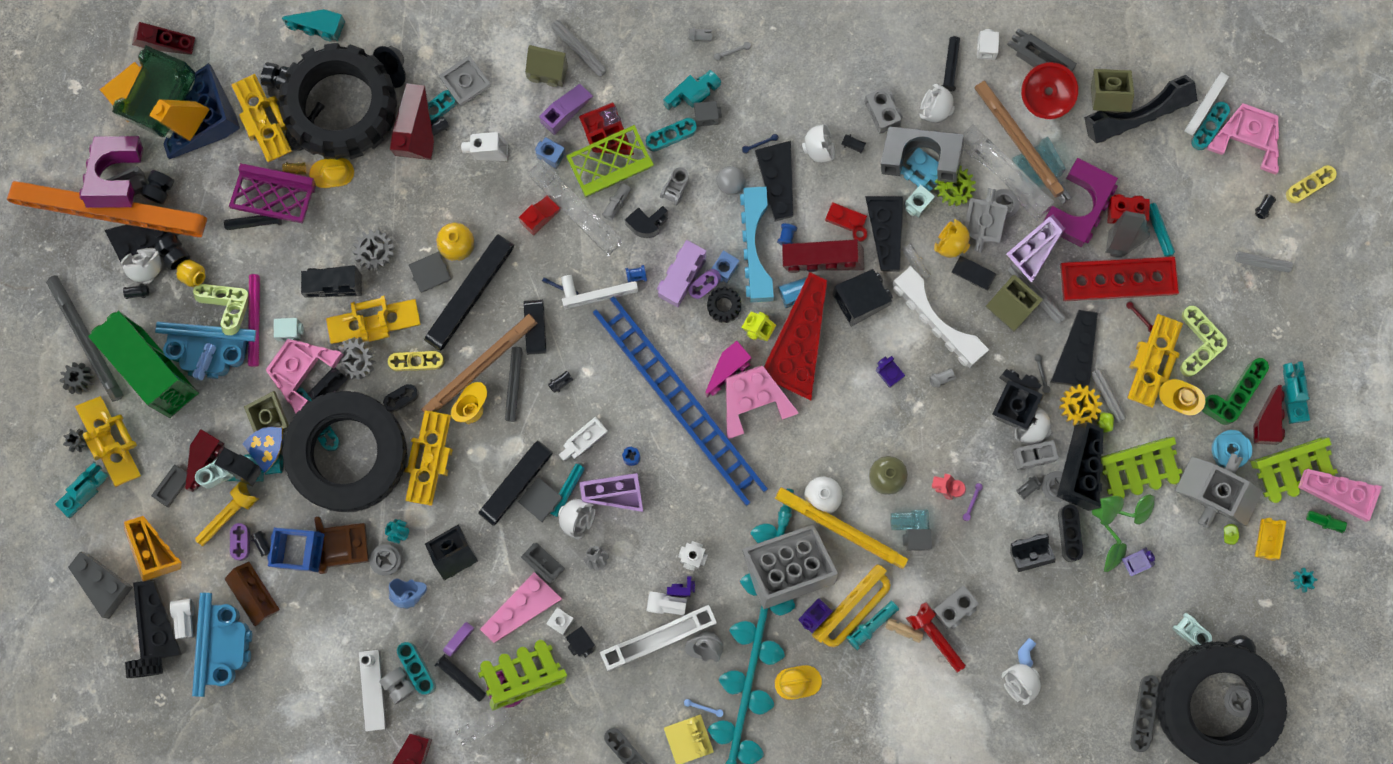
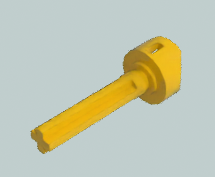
(241, 498)

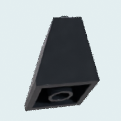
(862, 296)

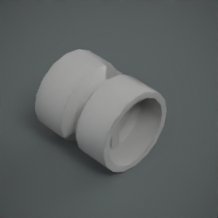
(392, 680)

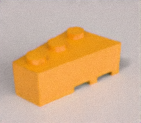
(149, 550)

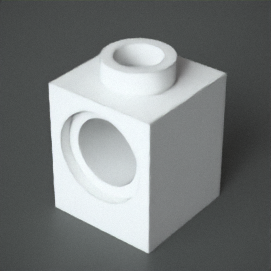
(987, 44)
(560, 621)

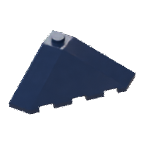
(218, 122)

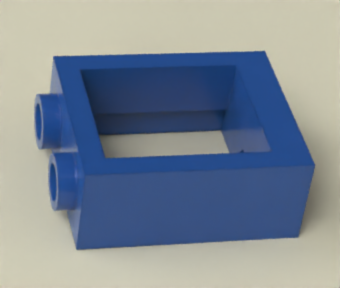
(311, 554)

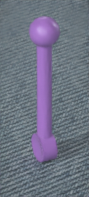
(978, 487)

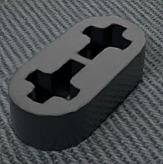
(398, 394)

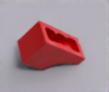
(538, 215)

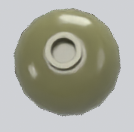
(888, 475)

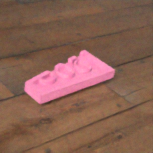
(1348, 495)
(527, 602)

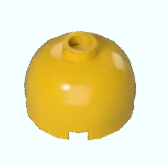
(953, 240)
(455, 241)

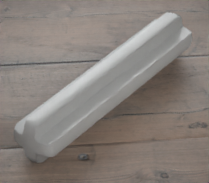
(1264, 262)
(1108, 395)

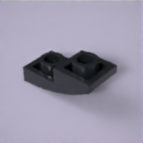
(973, 273)
(1028, 381)

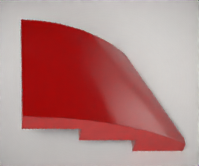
(596, 131)

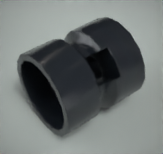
(273, 75)
(157, 187)
(172, 251)

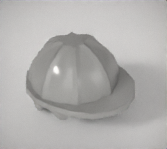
(705, 646)

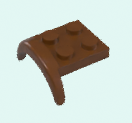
(342, 545)

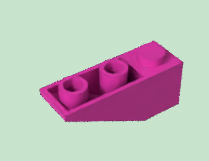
(730, 362)

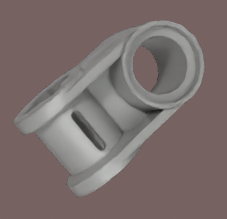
(674, 189)

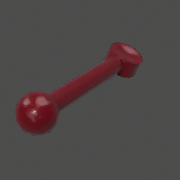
(1130, 305)

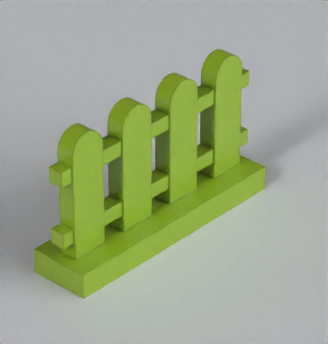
(1148, 459)
(1285, 467)
(517, 689)

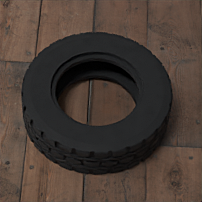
(316, 417)
(1266, 713)

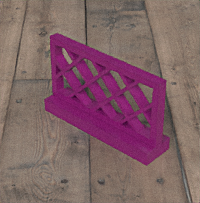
(279, 180)

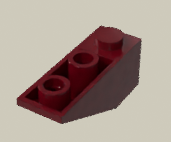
(162, 39)
(1268, 424)
(201, 453)

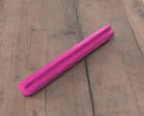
(254, 318)

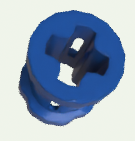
(787, 234)
(636, 274)
(636, 458)

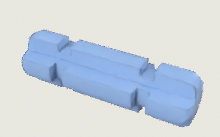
(204, 361)

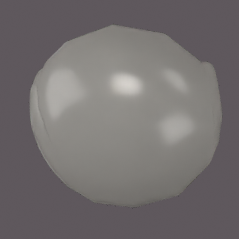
(730, 180)

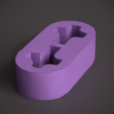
(706, 286)
(234, 542)
(458, 639)

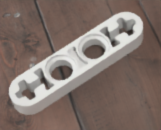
(1206, 103)

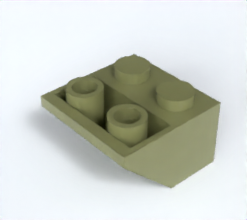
(1014, 303)

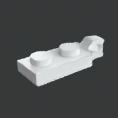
(583, 439)

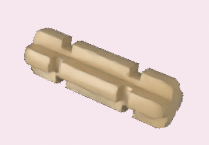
(904, 630)

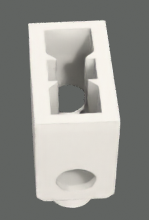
(486, 147)

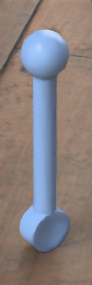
(719, 713)

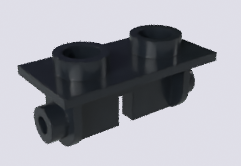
(329, 383)

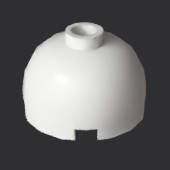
(937, 104)
(818, 144)
(142, 266)
(1037, 431)
(824, 494)
(576, 517)
(1022, 683)

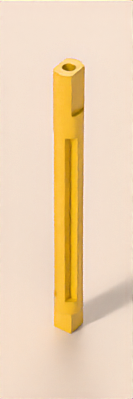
(841, 528)

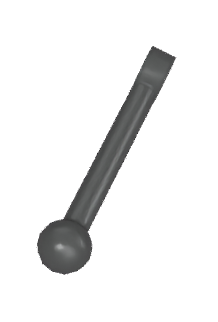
(1046, 389)

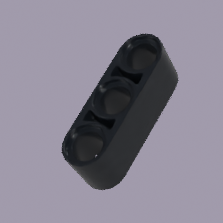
(536, 336)
(1066, 542)

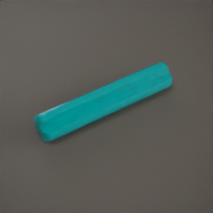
(1160, 230)
(568, 487)

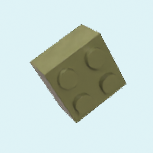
(1112, 90)

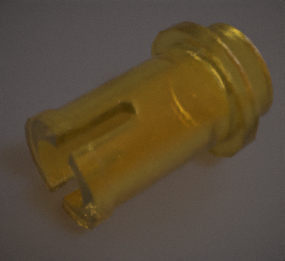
(294, 168)

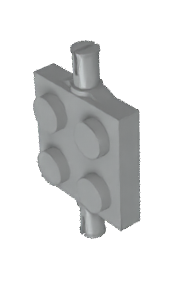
(985, 219)

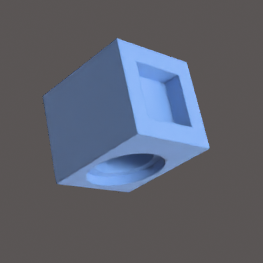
(554, 159)
(726, 259)

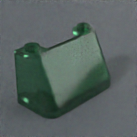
(159, 78)

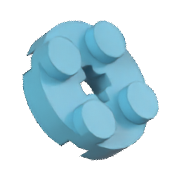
(1237, 440)

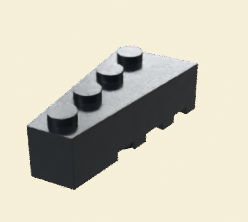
(1082, 468)

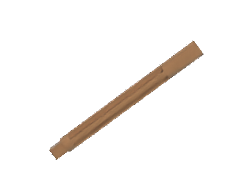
(1019, 138)
(480, 364)

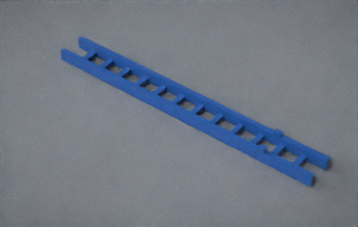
(681, 387)

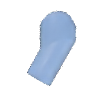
(1024, 652)

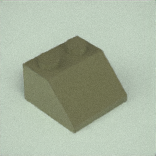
(546, 66)
(266, 413)

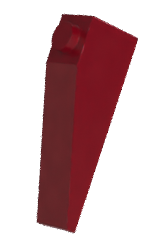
(412, 130)

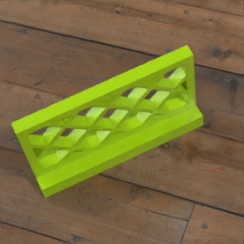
(612, 177)

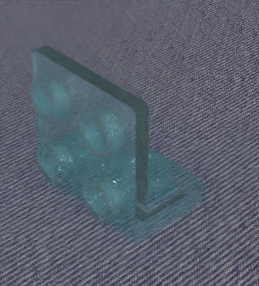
(1050, 157)

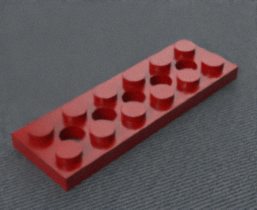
(1111, 289)

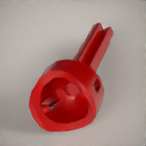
(924, 620)

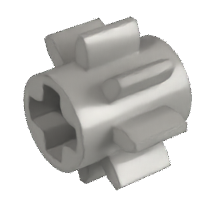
(596, 558)

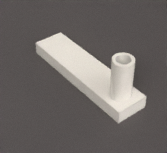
(573, 300)
(372, 690)

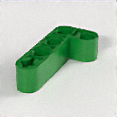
(1240, 390)

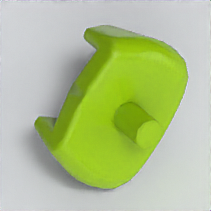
(1106, 422)
(1231, 534)

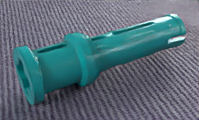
(866, 630)

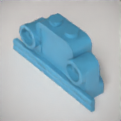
(187, 343)
(220, 645)

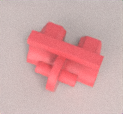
(948, 486)

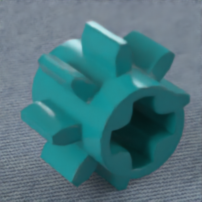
(396, 531)
(1308, 581)

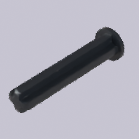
(951, 63)
(251, 221)
(460, 678)

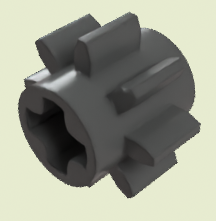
(71, 437)

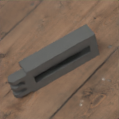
(1046, 54)

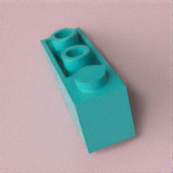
(319, 22)

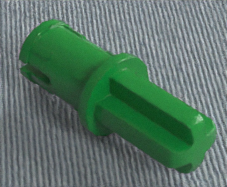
(1327, 521)

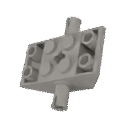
(1201, 484)

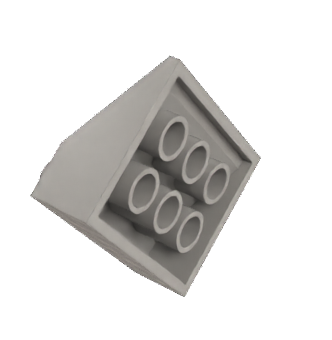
(789, 566)

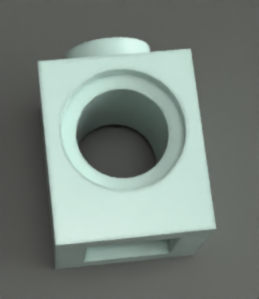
(921, 194)
(288, 329)

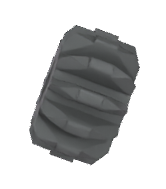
(83, 375)

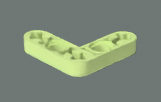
(209, 297)
(1208, 345)

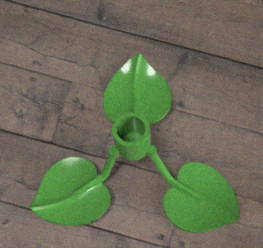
(1110, 508)

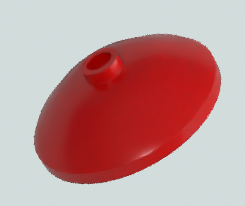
(1063, 87)

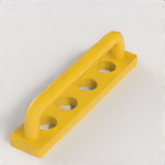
(822, 632)

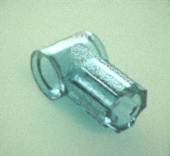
(910, 520)

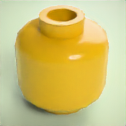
(191, 273)

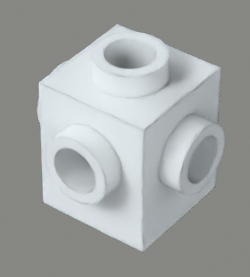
(694, 563)

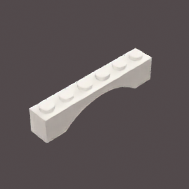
(966, 346)
(658, 638)

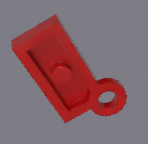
(847, 219)

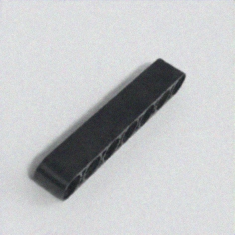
(469, 292)

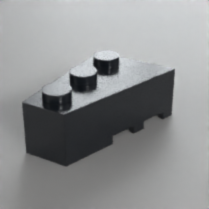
(331, 282)

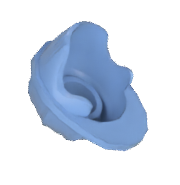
(407, 593)

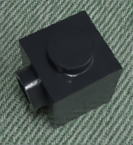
(580, 643)

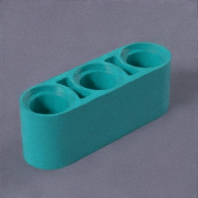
(424, 673)

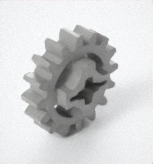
(368, 247)
(356, 349)

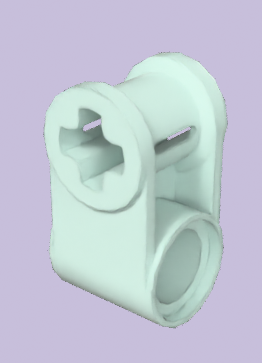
(217, 475)
(1192, 630)

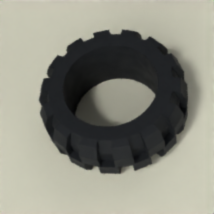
(329, 62)

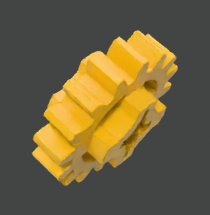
(1073, 404)

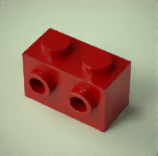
(1120, 204)

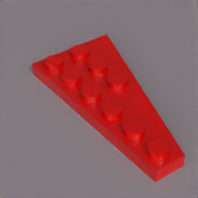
(796, 348)

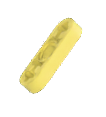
(1315, 177)
(429, 355)

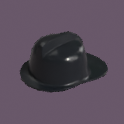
(393, 64)

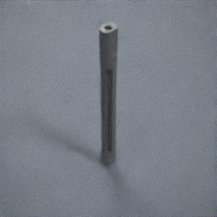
(82, 334)

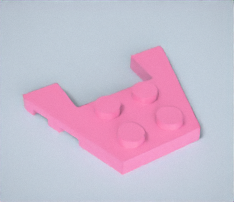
(1252, 128)
(294, 364)
(750, 391)

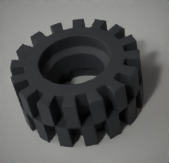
(720, 315)
(143, 667)

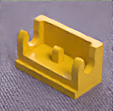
(1270, 539)

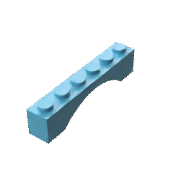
(760, 282)

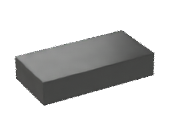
(170, 486)

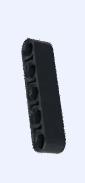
(515, 483)

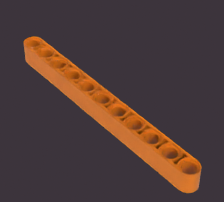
(137, 215)

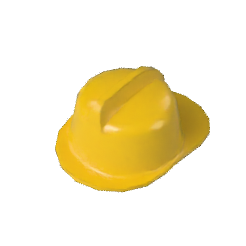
(332, 172)
(1182, 397)
(470, 403)
(798, 682)

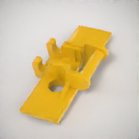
(256, 120)
(374, 326)
(1149, 359)
(103, 444)
(433, 459)

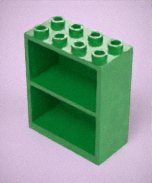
(143, 364)

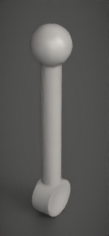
(746, 46)

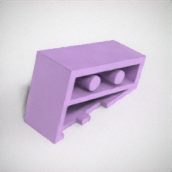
(1036, 247)
(682, 273)

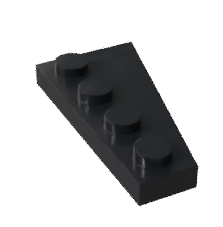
(776, 172)
(886, 224)
(130, 238)
(1077, 354)
(153, 624)

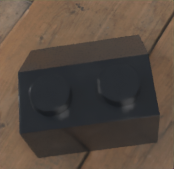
(1017, 405)
(451, 552)

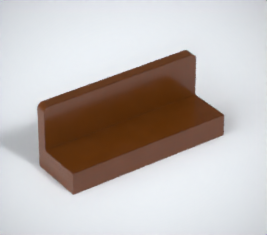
(251, 593)

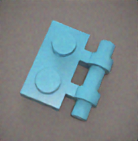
(923, 164)

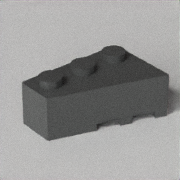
(99, 583)

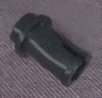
(439, 126)
(853, 143)
(1265, 206)
(136, 291)
(561, 381)
(261, 543)

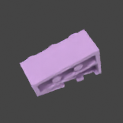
(614, 491)

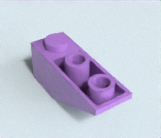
(564, 109)

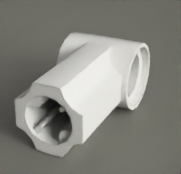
(662, 604)
(182, 614)

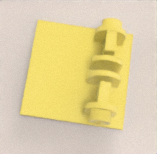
(688, 740)

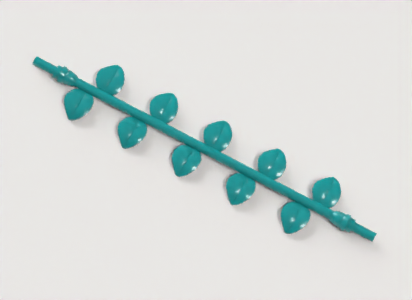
(767, 651)

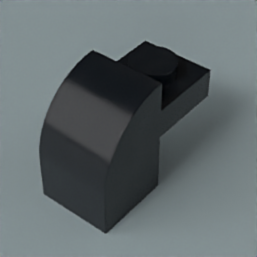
(644, 226)
(238, 466)

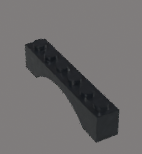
(1175, 95)

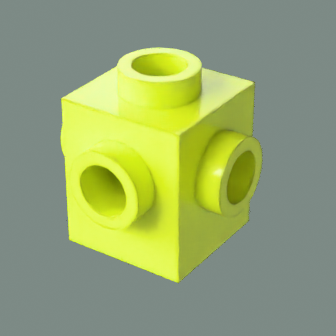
(758, 326)

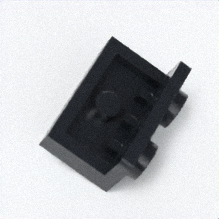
(1032, 552)

